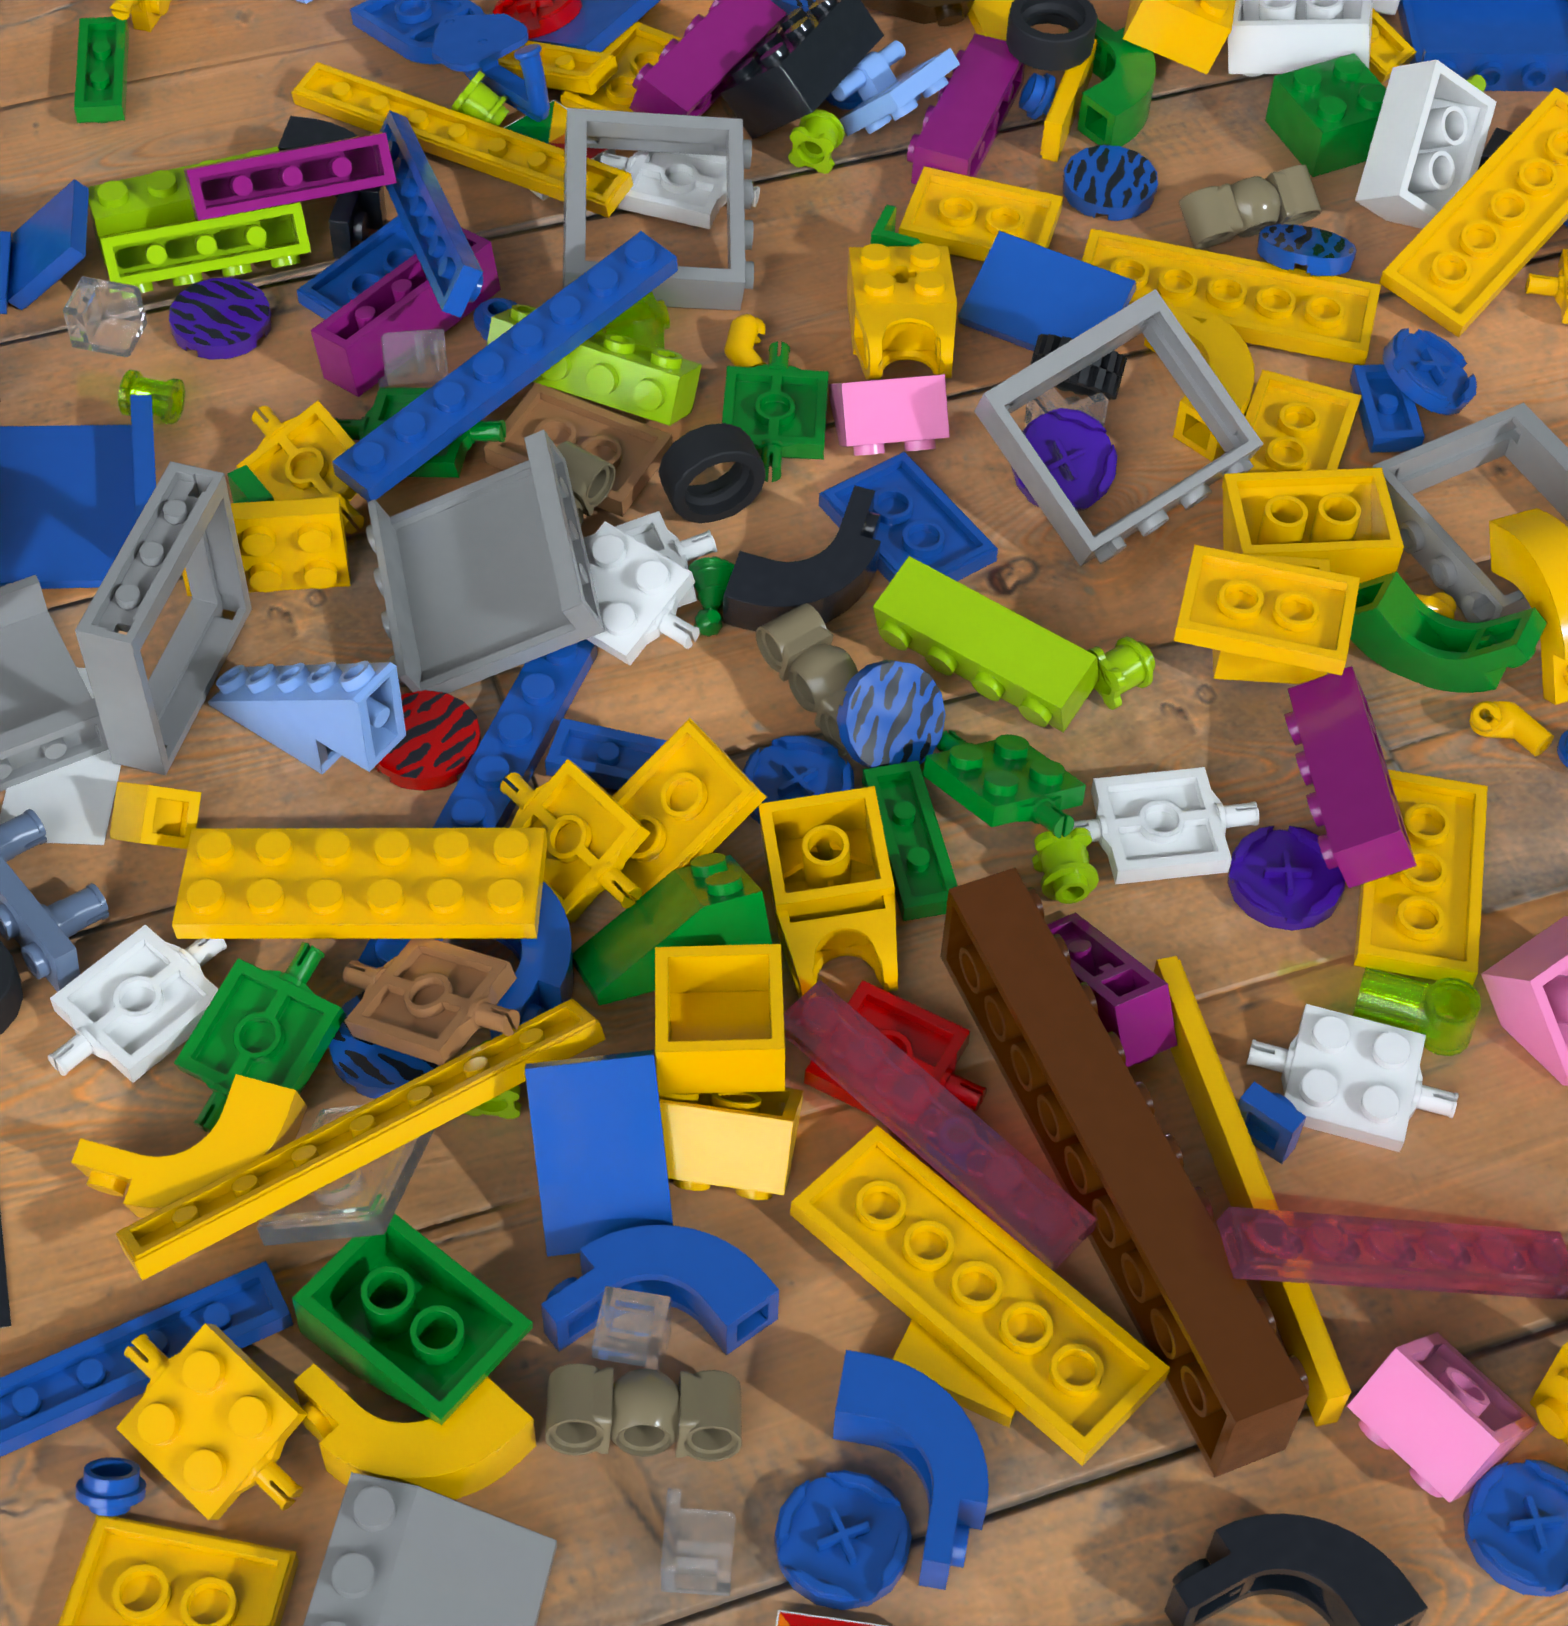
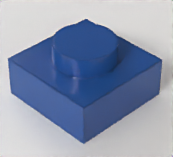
(1271, 1121)

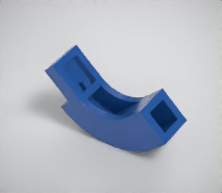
(545, 964)
(694, 1268)
(921, 1423)

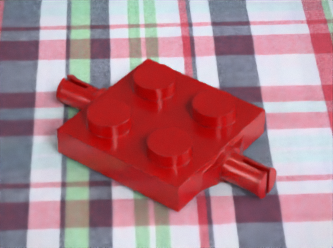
(920, 1034)

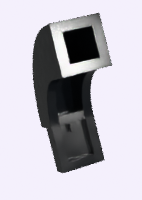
(353, 211)
(828, 581)
(1297, 1559)

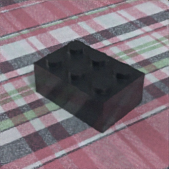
(800, 64)

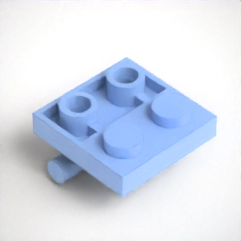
(888, 94)

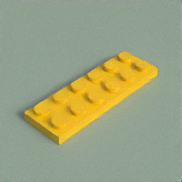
(1489, 224)
(1259, 300)
(361, 883)
(980, 1293)

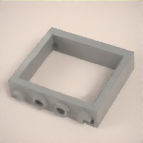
(671, 134)
(1193, 375)
(1509, 433)
(181, 527)

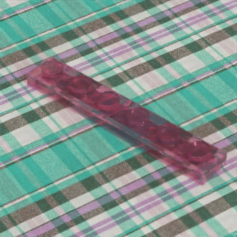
(937, 1126)
(1394, 1253)

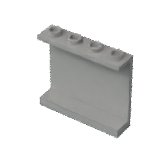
(43, 700)

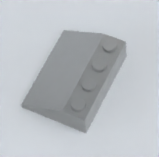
(426, 1562)

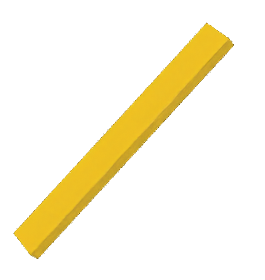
(458, 136)
(354, 1139)
(1248, 1187)

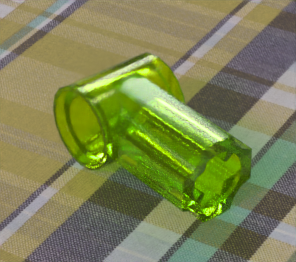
(1420, 1008)

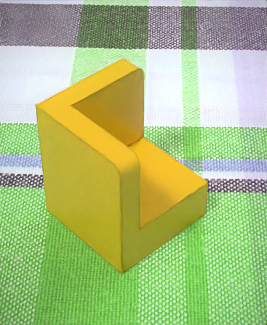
(154, 815)

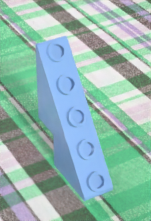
(318, 709)

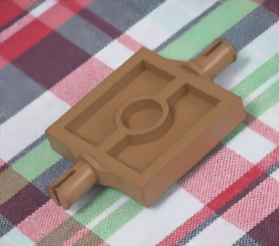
(430, 999)

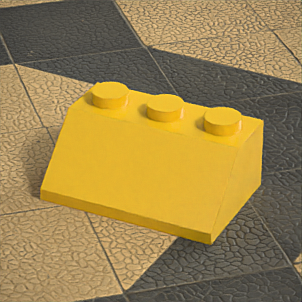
(1314, 515)
(731, 1140)

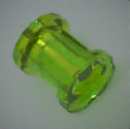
(166, 396)

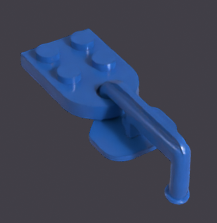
(462, 40)

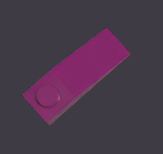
(1127, 993)

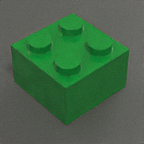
(1327, 113)

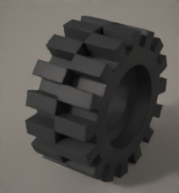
(1098, 377)

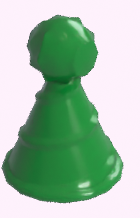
(711, 580)

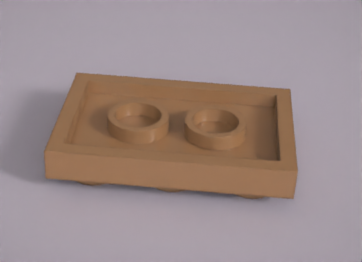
(621, 441)

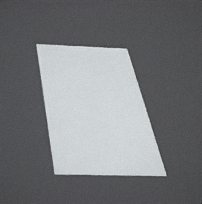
(70, 800)

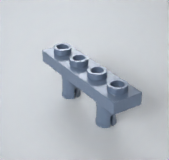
(37, 927)

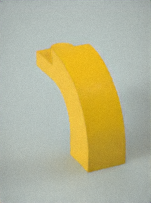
(1232, 365)
(1533, 555)
(252, 1124)
(451, 1459)

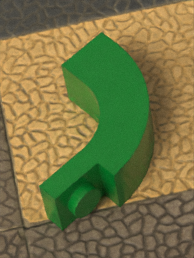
(1120, 103)
(1436, 650)

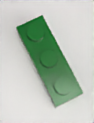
(101, 70)
(912, 839)

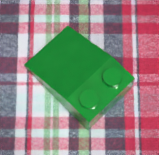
(691, 906)
(408, 1320)

